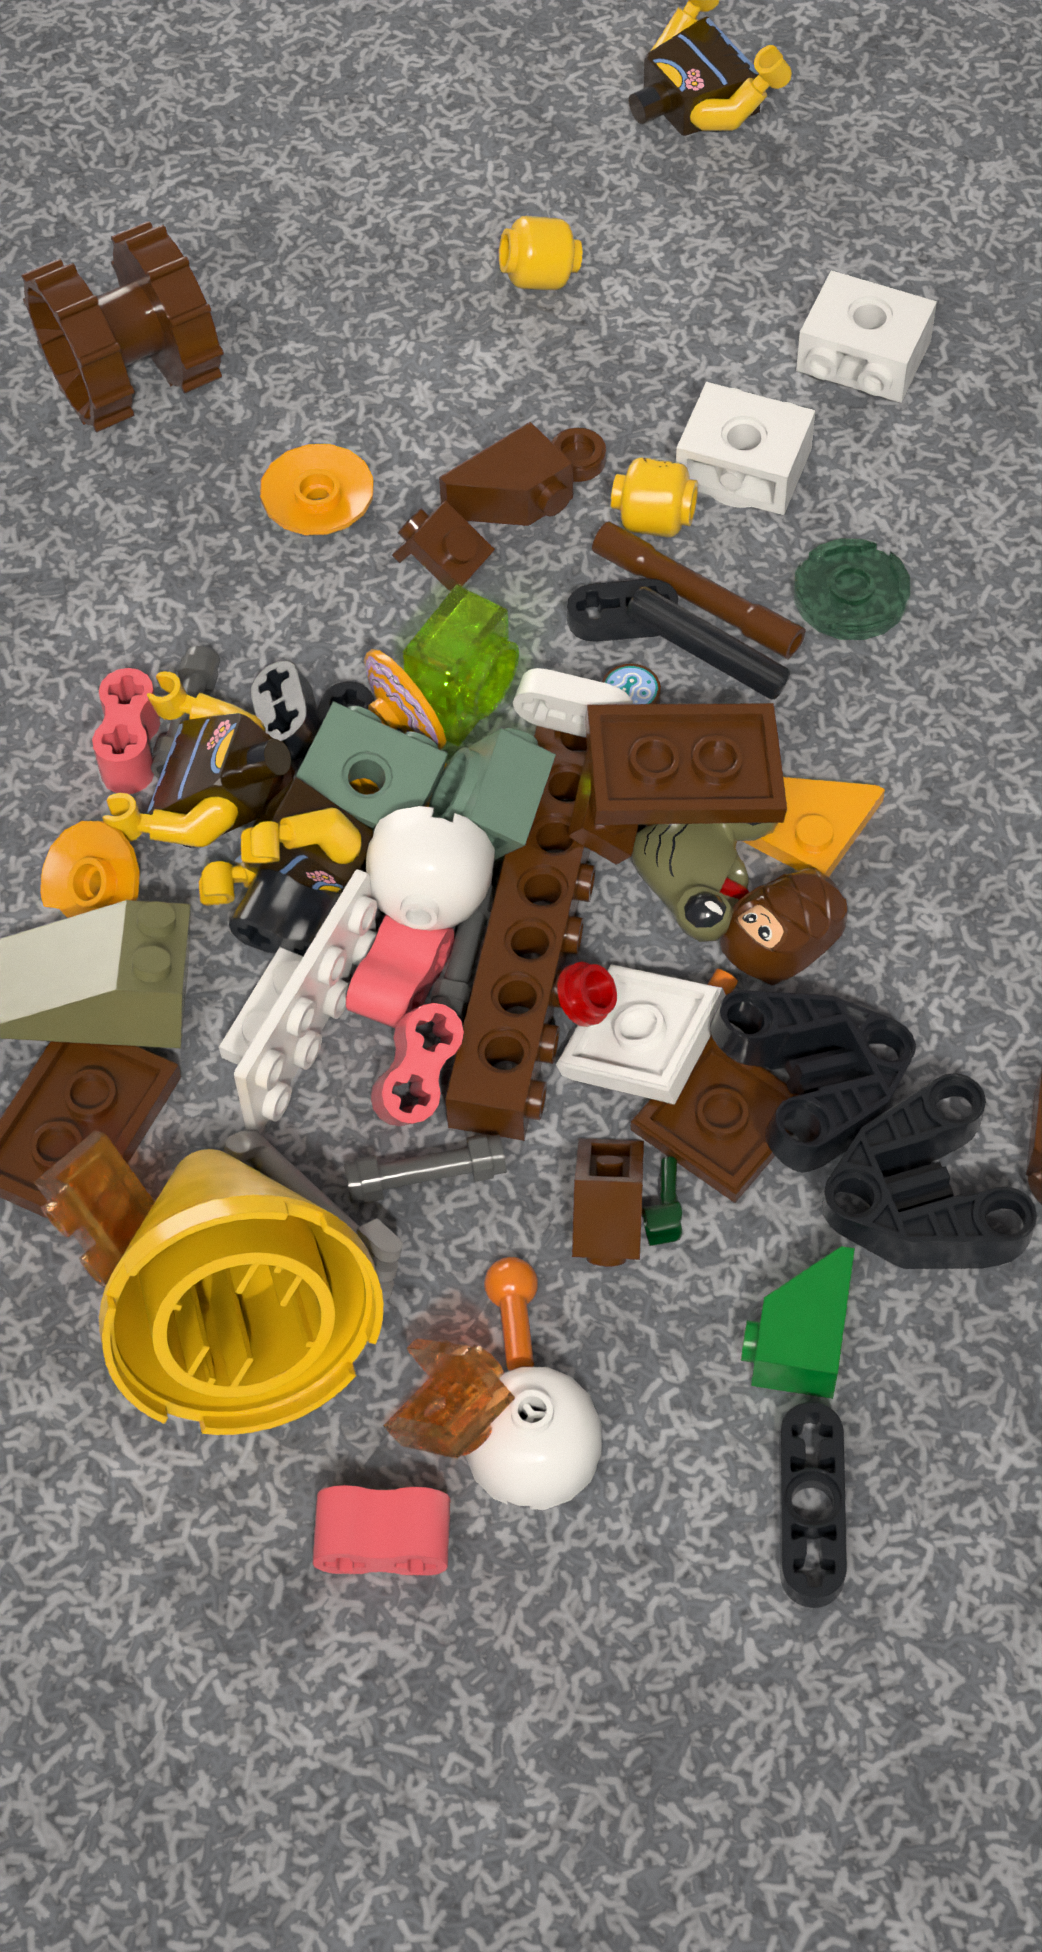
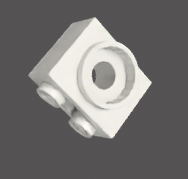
(865, 336)
(746, 447)

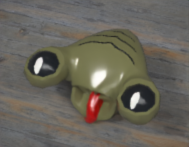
(697, 871)

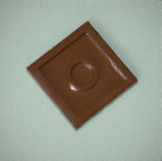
(717, 1121)

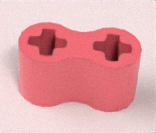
(126, 731)
(398, 971)
(417, 1064)
(381, 1530)

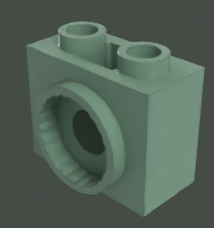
(359, 746)
(496, 786)

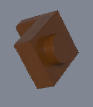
(443, 545)

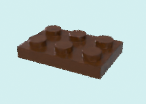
(684, 764)
(68, 1098)

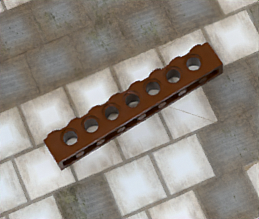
(504, 1100)

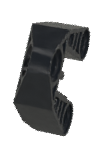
(827, 1062)
(911, 1203)

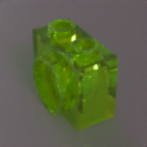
(463, 661)

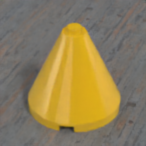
(237, 1302)

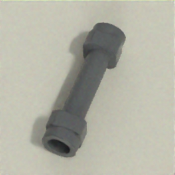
(197, 673)
(455, 988)
(481, 1157)

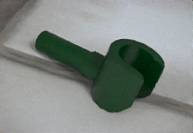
(663, 1221)

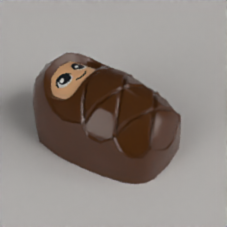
(785, 925)

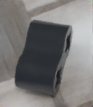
(280, 913)

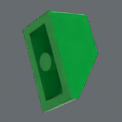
(802, 1329)

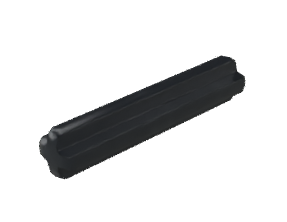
(708, 642)

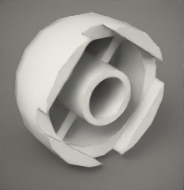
(429, 868)
(542, 1443)

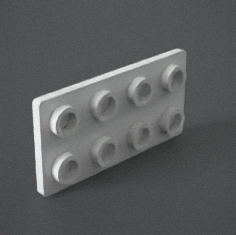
(293, 1003)

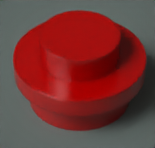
(586, 993)

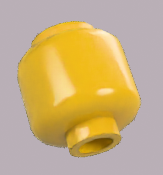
(539, 253)
(655, 497)

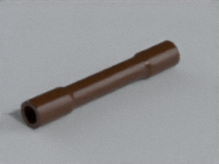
(751, 619)

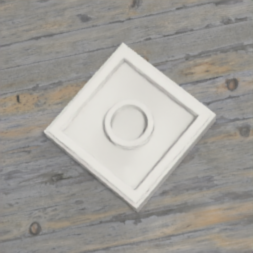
(648, 1037)

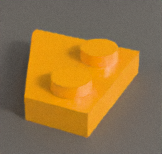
(820, 822)

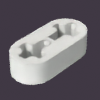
(561, 699)

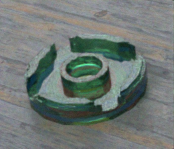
(853, 605)

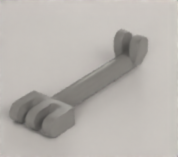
(379, 1240)

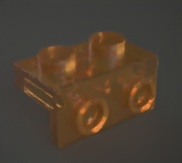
(96, 1201)
(457, 1402)

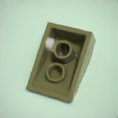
(99, 977)

